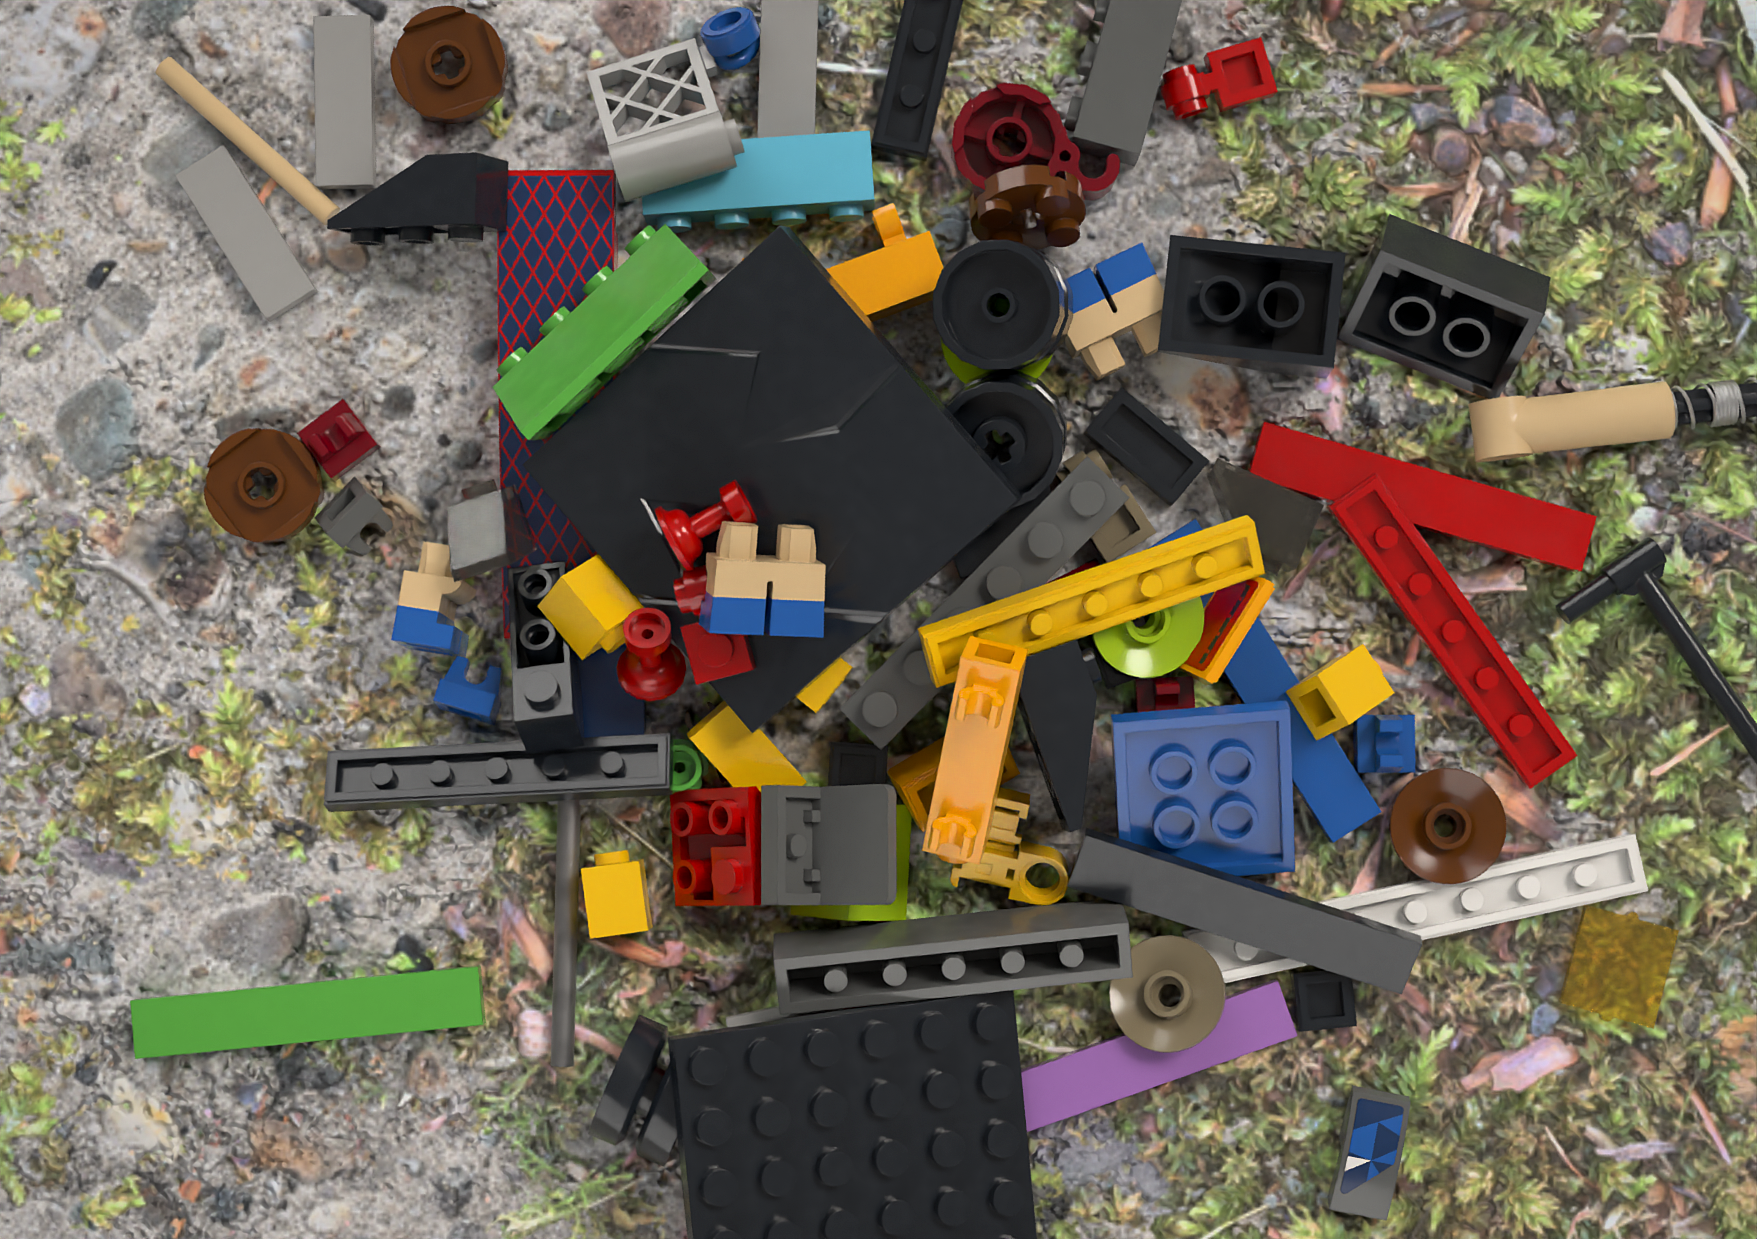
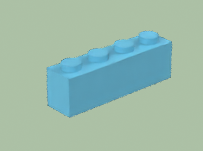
(776, 180)

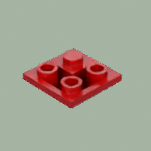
(716, 846)

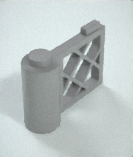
(669, 146)

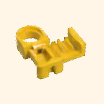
(1007, 867)

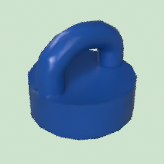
(729, 33)

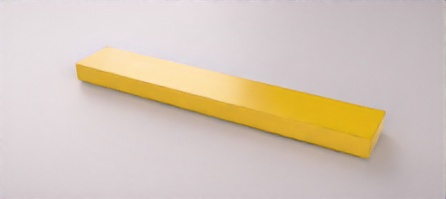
(1100, 596)

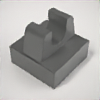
(349, 513)

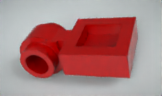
(1234, 76)
(709, 654)

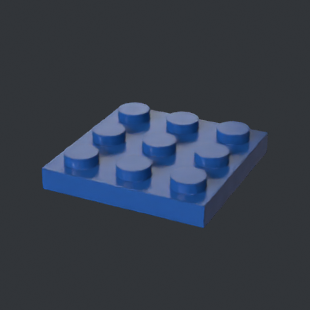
(1208, 785)

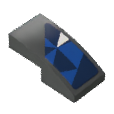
(1369, 1152)

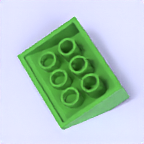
(601, 333)

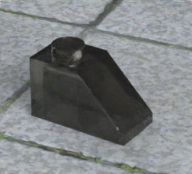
(1280, 515)
(487, 530)

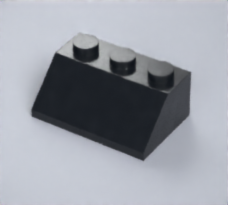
(1445, 308)

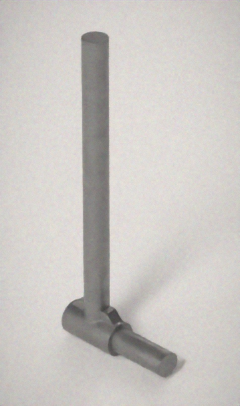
(565, 932)

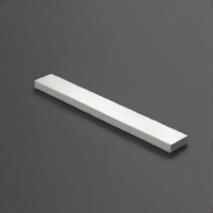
(1499, 895)

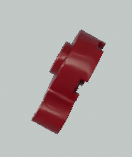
(1038, 131)

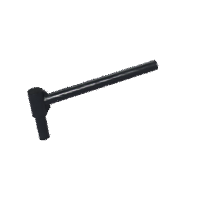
(1638, 573)

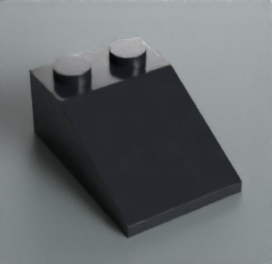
(1252, 305)
(1059, 716)

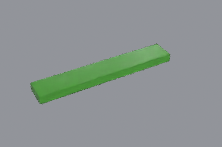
(307, 1012)

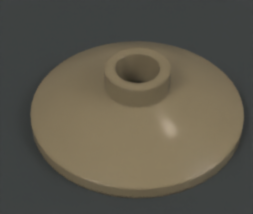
(1155, 967)

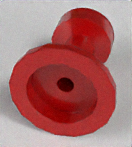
(686, 533)
(650, 664)

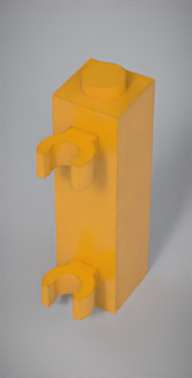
(893, 276)
(974, 750)

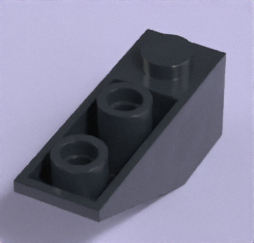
(432, 196)
(542, 665)

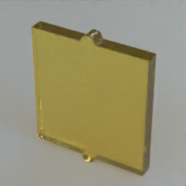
(1618, 966)

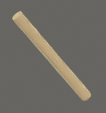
(246, 140)

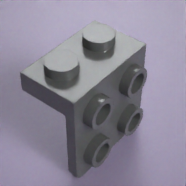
(828, 845)

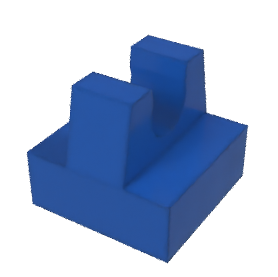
(467, 699)
(1384, 744)

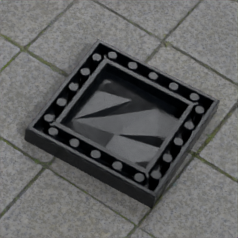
(818, 426)

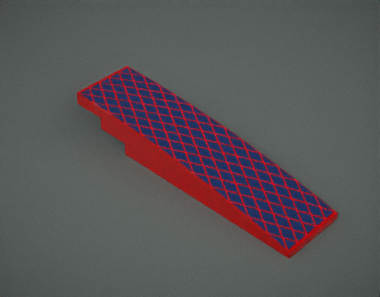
(553, 245)

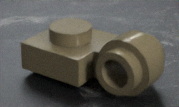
(1125, 527)

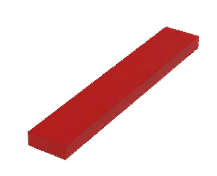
(1428, 497)
(1452, 631)

